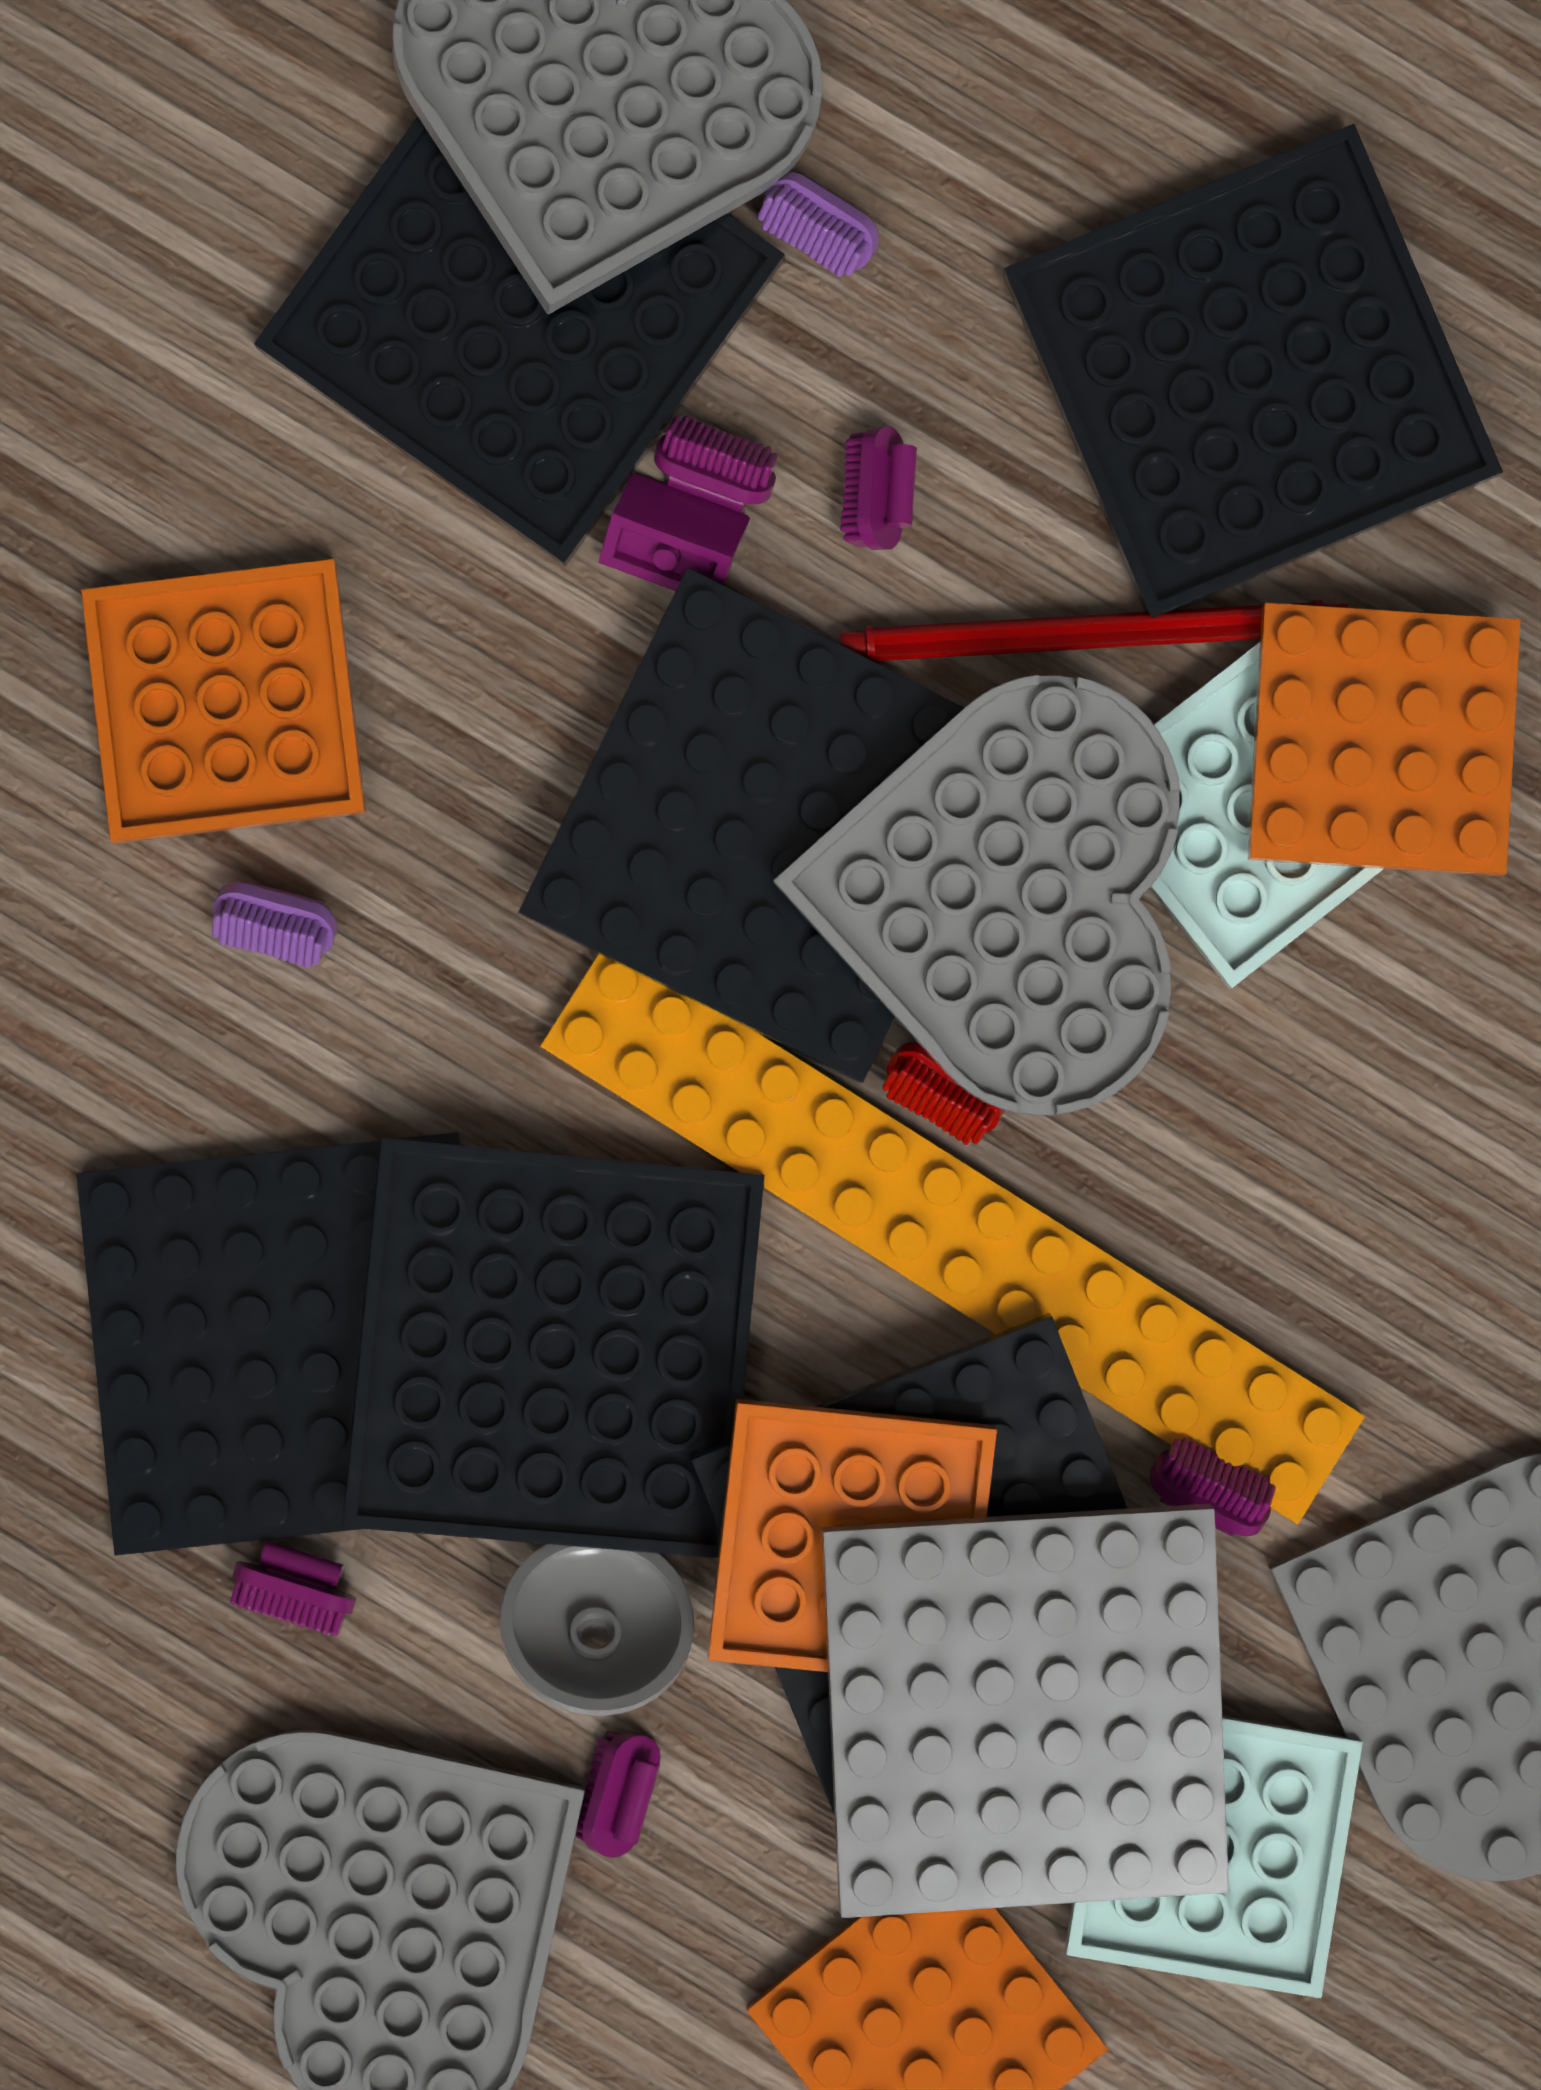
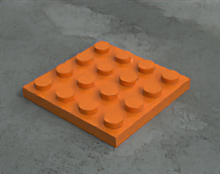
(223, 701)
(1384, 739)
(817, 1470)
(926, 2009)

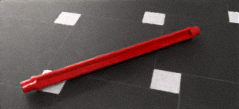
(1059, 633)

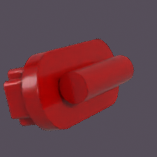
(927, 1090)

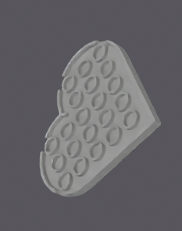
(607, 120)
(1004, 889)
(1436, 1664)
(384, 1902)

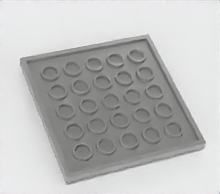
(1025, 1710)

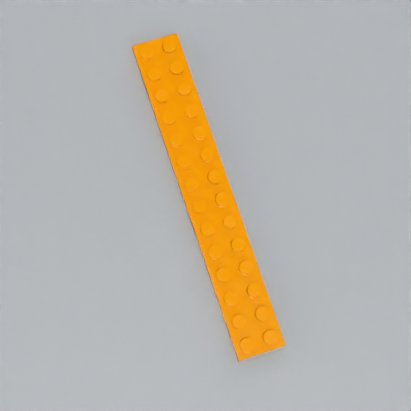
(950, 1228)

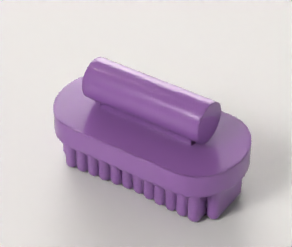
(819, 224)
(273, 923)

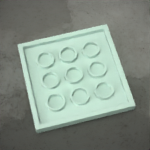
(1225, 904)
(1285, 1857)

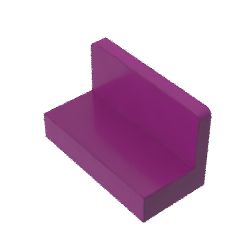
(665, 531)

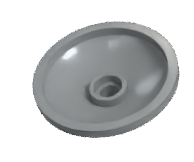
(615, 1594)

